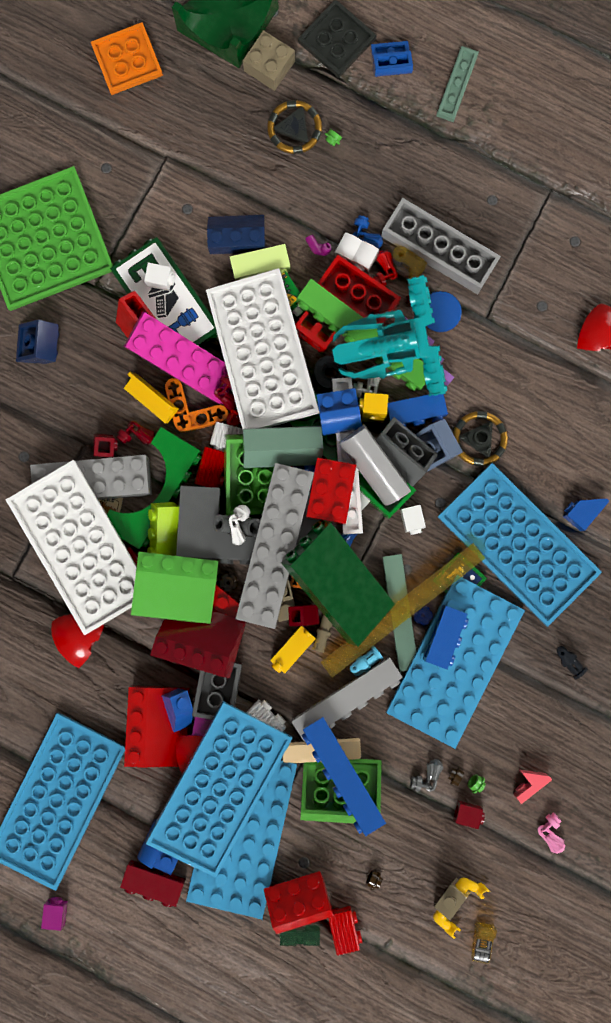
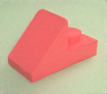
(535, 782)

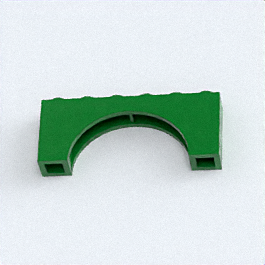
(179, 461)

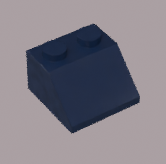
(37, 342)

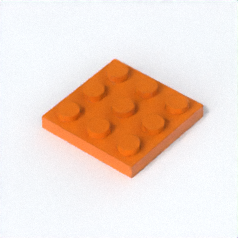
(126, 58)

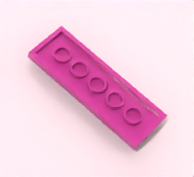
(177, 356)

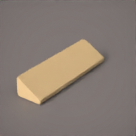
(300, 753)

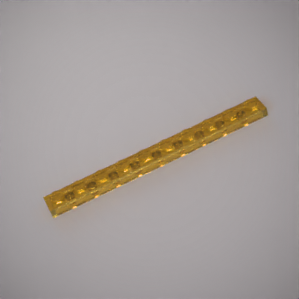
(406, 608)

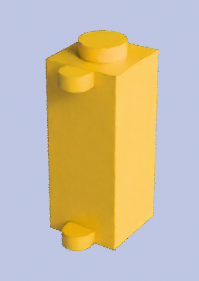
(292, 650)

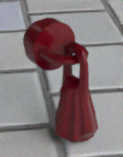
(227, 398)
(145, 435)

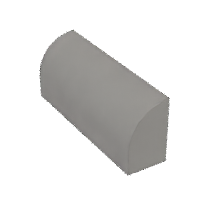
(375, 465)

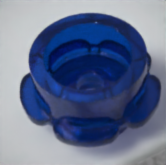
(423, 620)

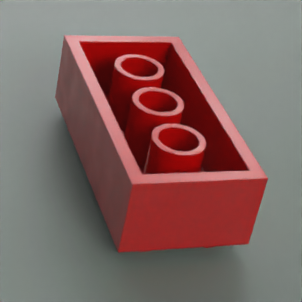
(358, 289)

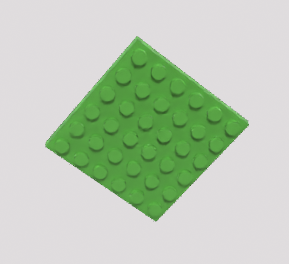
(48, 239)

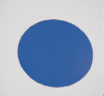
(445, 311)

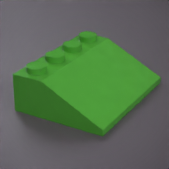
(243, 484)
(174, 587)
(321, 802)

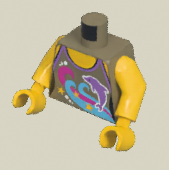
(452, 901)

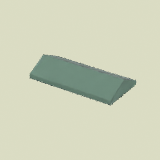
(282, 445)

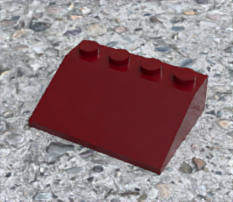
(201, 645)

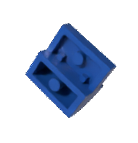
(391, 59)
(339, 411)
(154, 858)

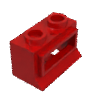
(312, 334)

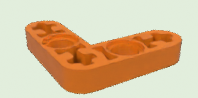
(191, 417)

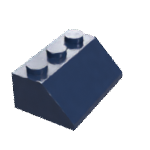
(235, 234)

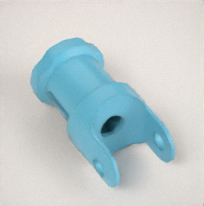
(364, 662)

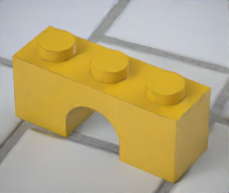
(373, 407)

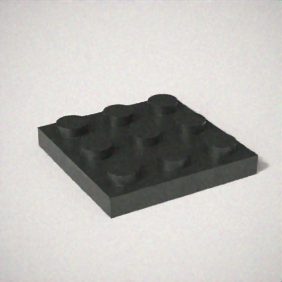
(337, 38)

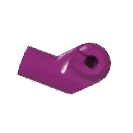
(316, 248)

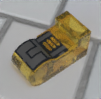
(409, 261)
(483, 942)

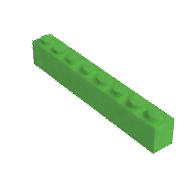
(338, 314)

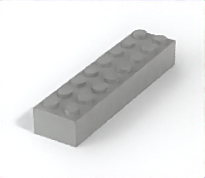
(275, 538)

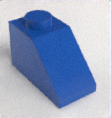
(584, 512)
(178, 708)

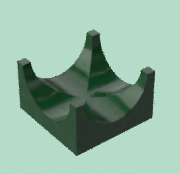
(225, 26)

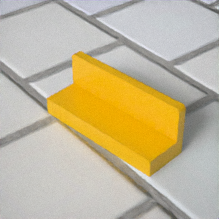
(150, 397)

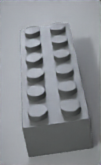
(440, 246)
(108, 476)

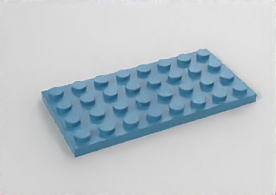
(520, 544)
(444, 699)
(219, 789)
(57, 800)
(253, 856)

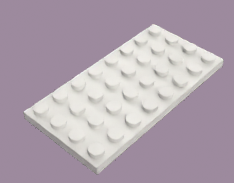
(262, 351)
(77, 545)

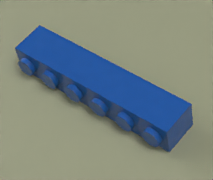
(344, 777)

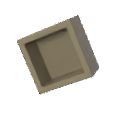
(269, 60)

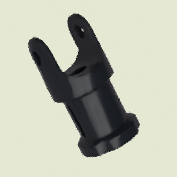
(569, 658)

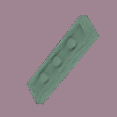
(457, 84)

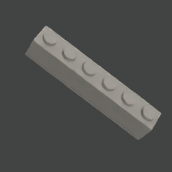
(351, 696)

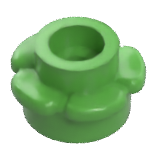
(333, 138)
(476, 783)

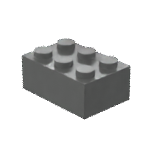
(406, 451)
(215, 689)

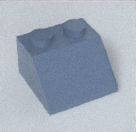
(441, 440)

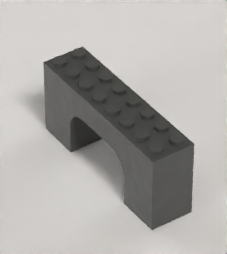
(196, 531)

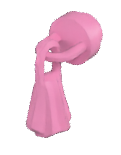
(554, 842)

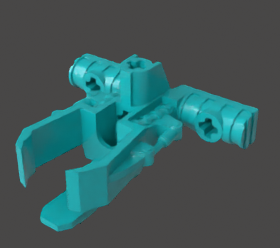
(397, 342)

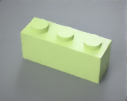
(260, 261)

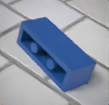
(418, 410)
(446, 637)

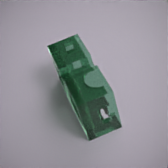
(308, 937)

